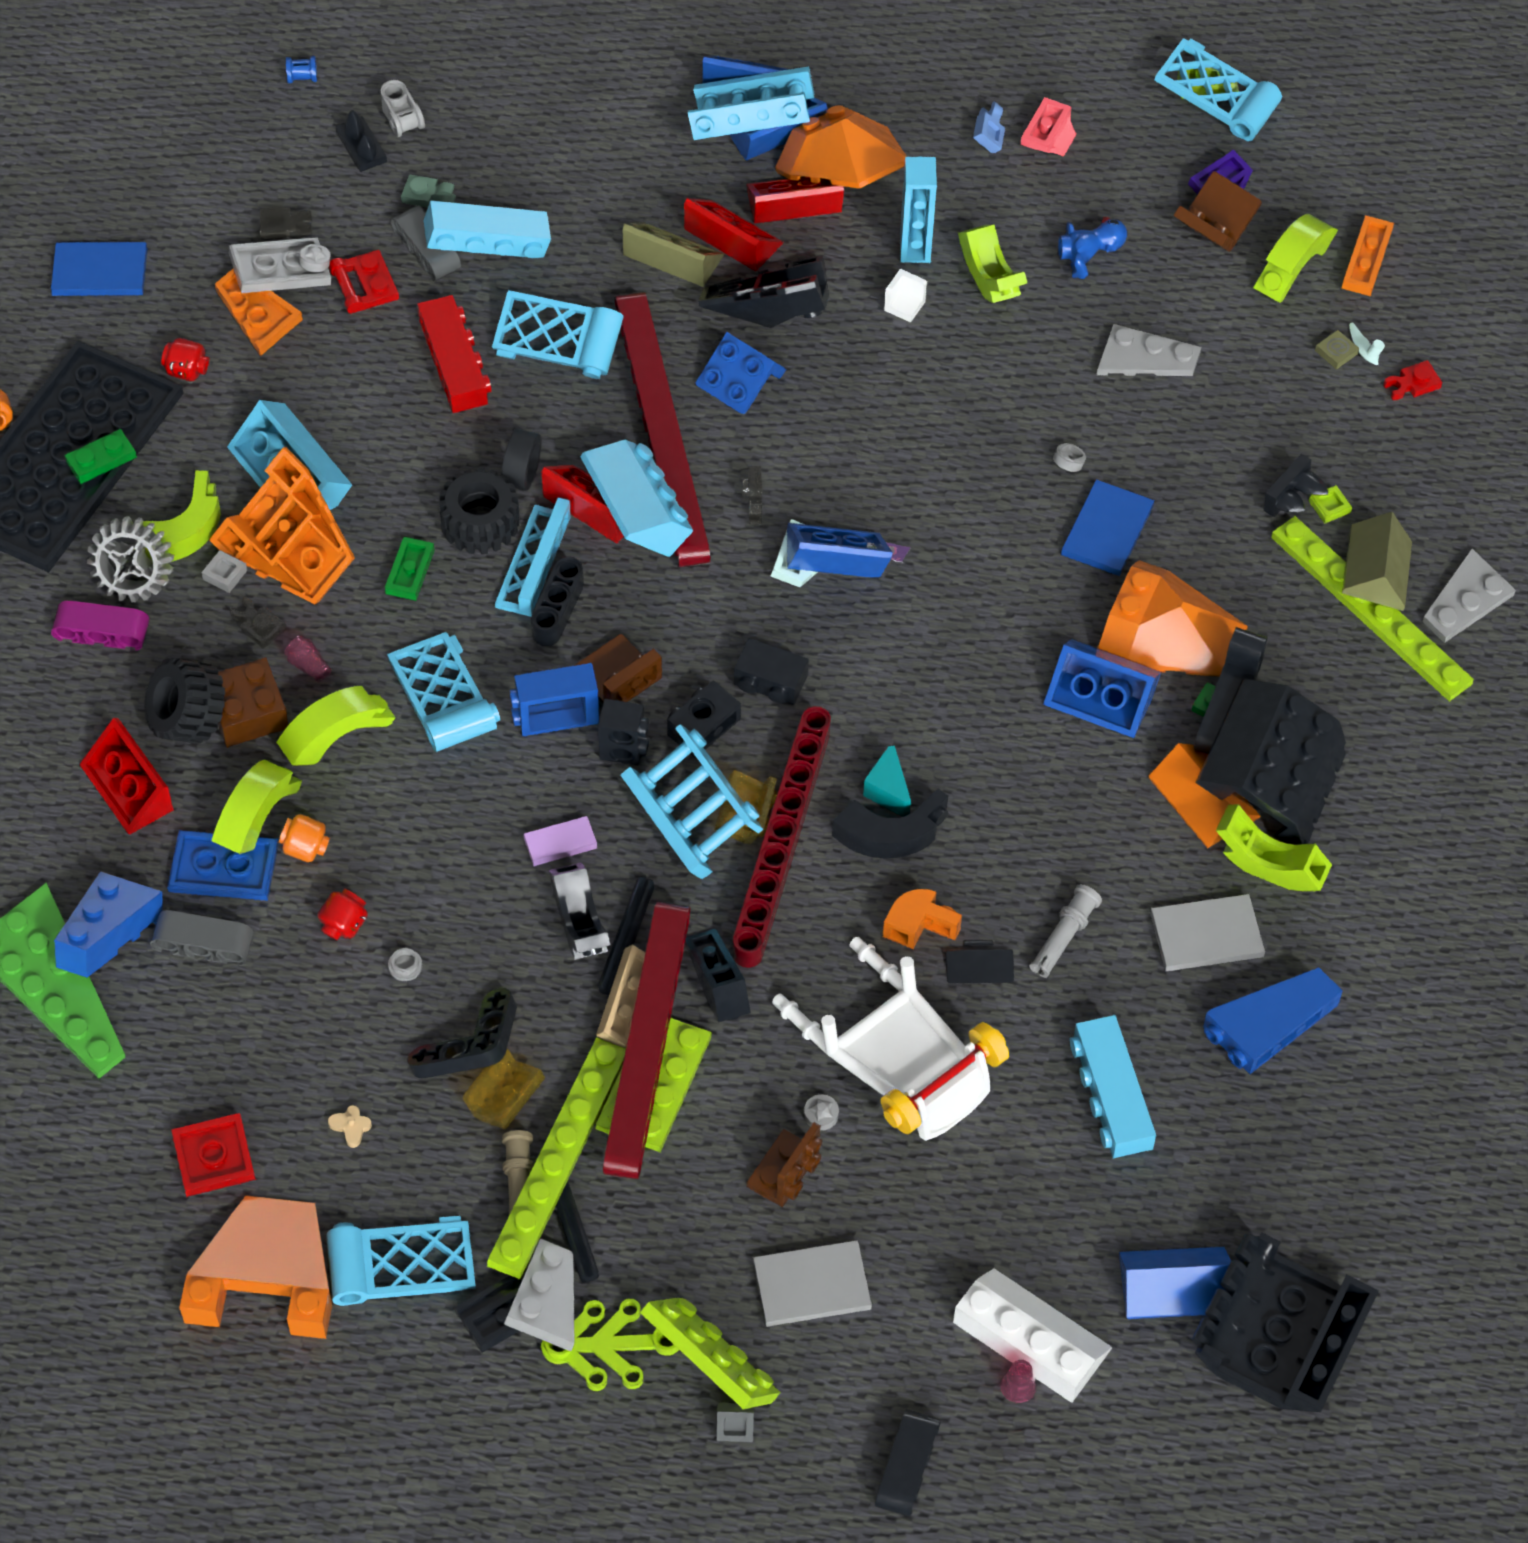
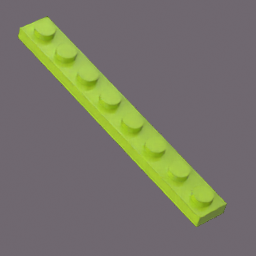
(1384, 621)
(557, 1159)

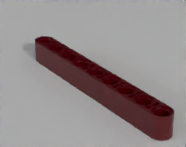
(781, 848)
(646, 1041)

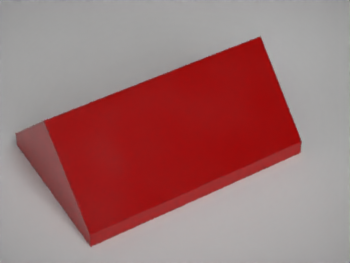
(793, 199)
(729, 232)
(585, 499)
(126, 778)

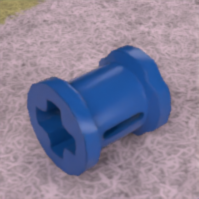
(301, 69)

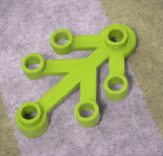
(605, 1344)

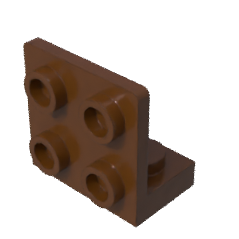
(1220, 211)
(623, 670)
(785, 1164)

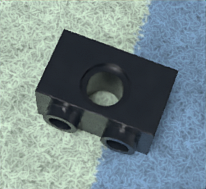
(712, 702)

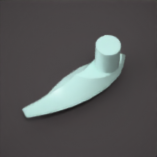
(1366, 350)

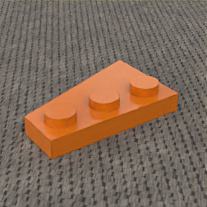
(259, 314)

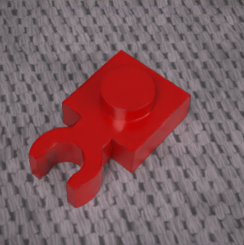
(1416, 378)

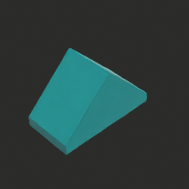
(887, 784)

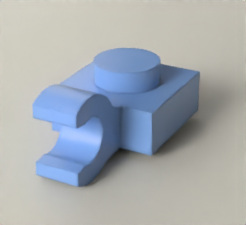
(988, 130)

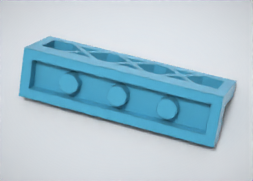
(540, 562)

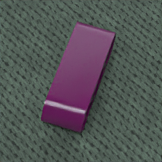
(100, 624)

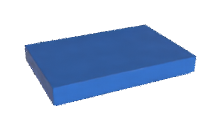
(99, 268)
(1107, 527)
(214, 870)

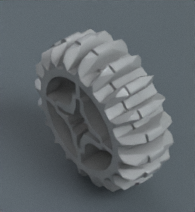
(119, 553)

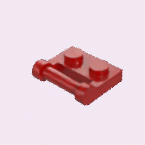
(373, 278)

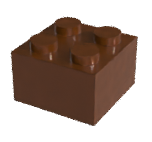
(251, 703)

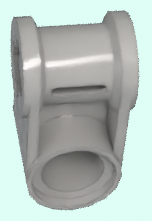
(400, 108)

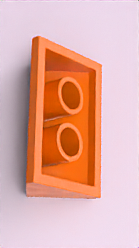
(1198, 807)

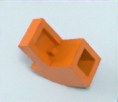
(918, 911)

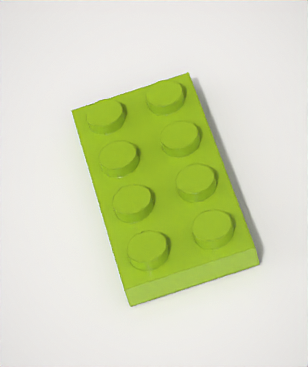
(680, 1062)
(710, 1352)

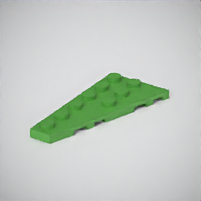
(55, 996)

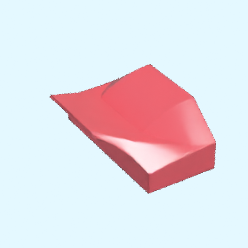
(1050, 128)

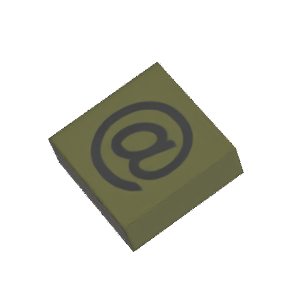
(1337, 349)

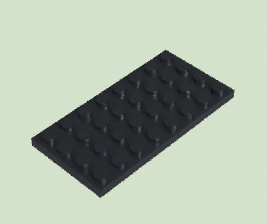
(78, 404)

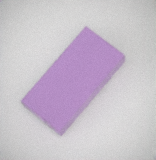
(560, 841)

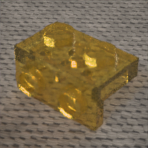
(759, 794)
(502, 1091)

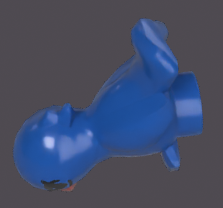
(1083, 244)

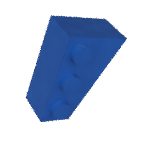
(105, 921)

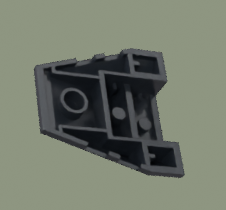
(772, 295)

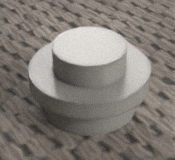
(405, 964)

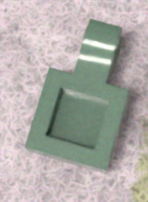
(422, 190)

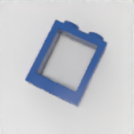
(550, 687)

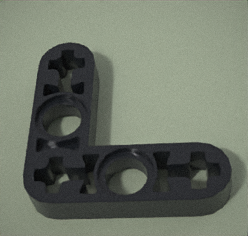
(436, 1058)

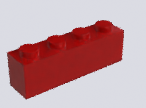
(453, 353)

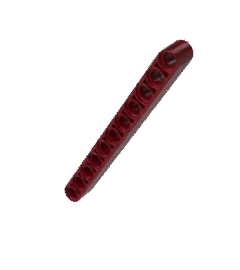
(661, 419)

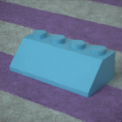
(268, 431)
(638, 495)

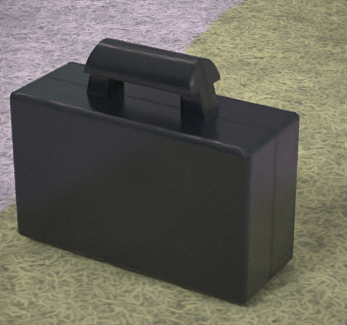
(979, 965)

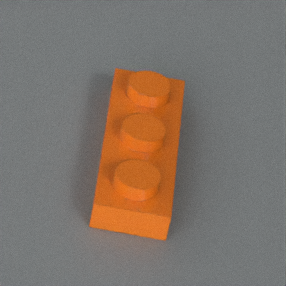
(1367, 255)

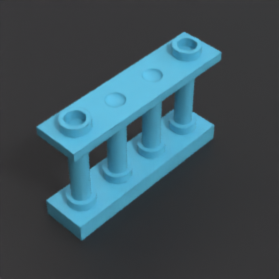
(751, 103)
(660, 807)

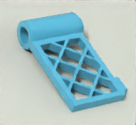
(1246, 114)
(595, 342)
(456, 719)
(353, 1269)

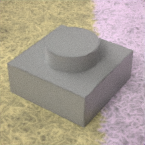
(224, 571)

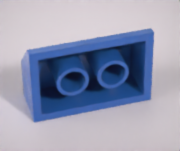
(1101, 688)

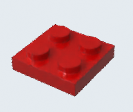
(213, 1154)

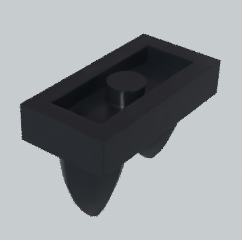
(360, 142)
(1283, 493)

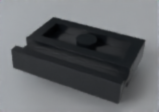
(487, 1312)

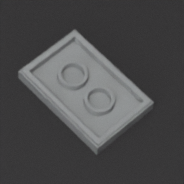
(274, 266)
(1207, 932)
(812, 1283)

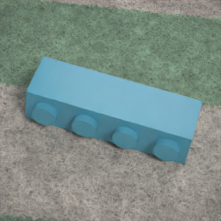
(918, 209)
(486, 229)
(1114, 1087)

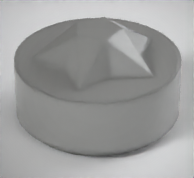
(314, 258)
(1069, 457)
(821, 1110)

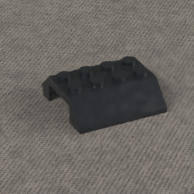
(1276, 755)
(1281, 1326)

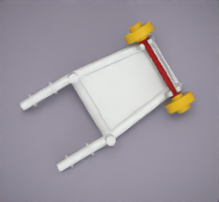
(908, 1052)

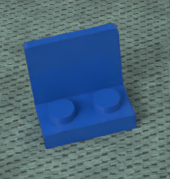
(737, 373)

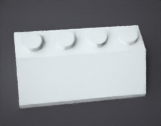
(1032, 1331)

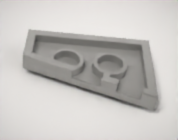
(1141, 352)
(1467, 597)
(546, 1297)

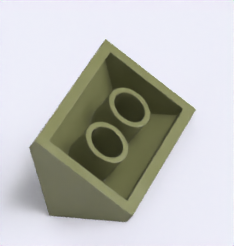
(670, 252)
(1378, 561)

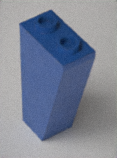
(1271, 1018)

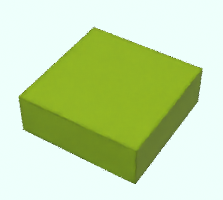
(1330, 506)

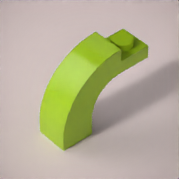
(1291, 252)
(988, 264)
(195, 525)
(329, 719)
(251, 803)
(1280, 863)

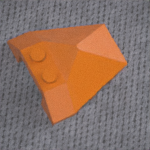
(841, 148)
(288, 532)
(1167, 624)

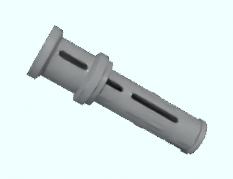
(1072, 919)

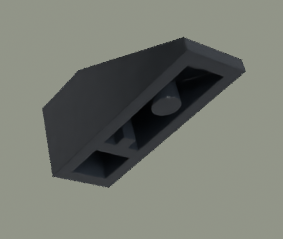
(718, 975)

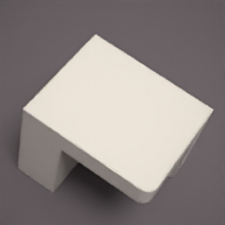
(905, 295)

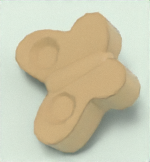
(351, 1124)

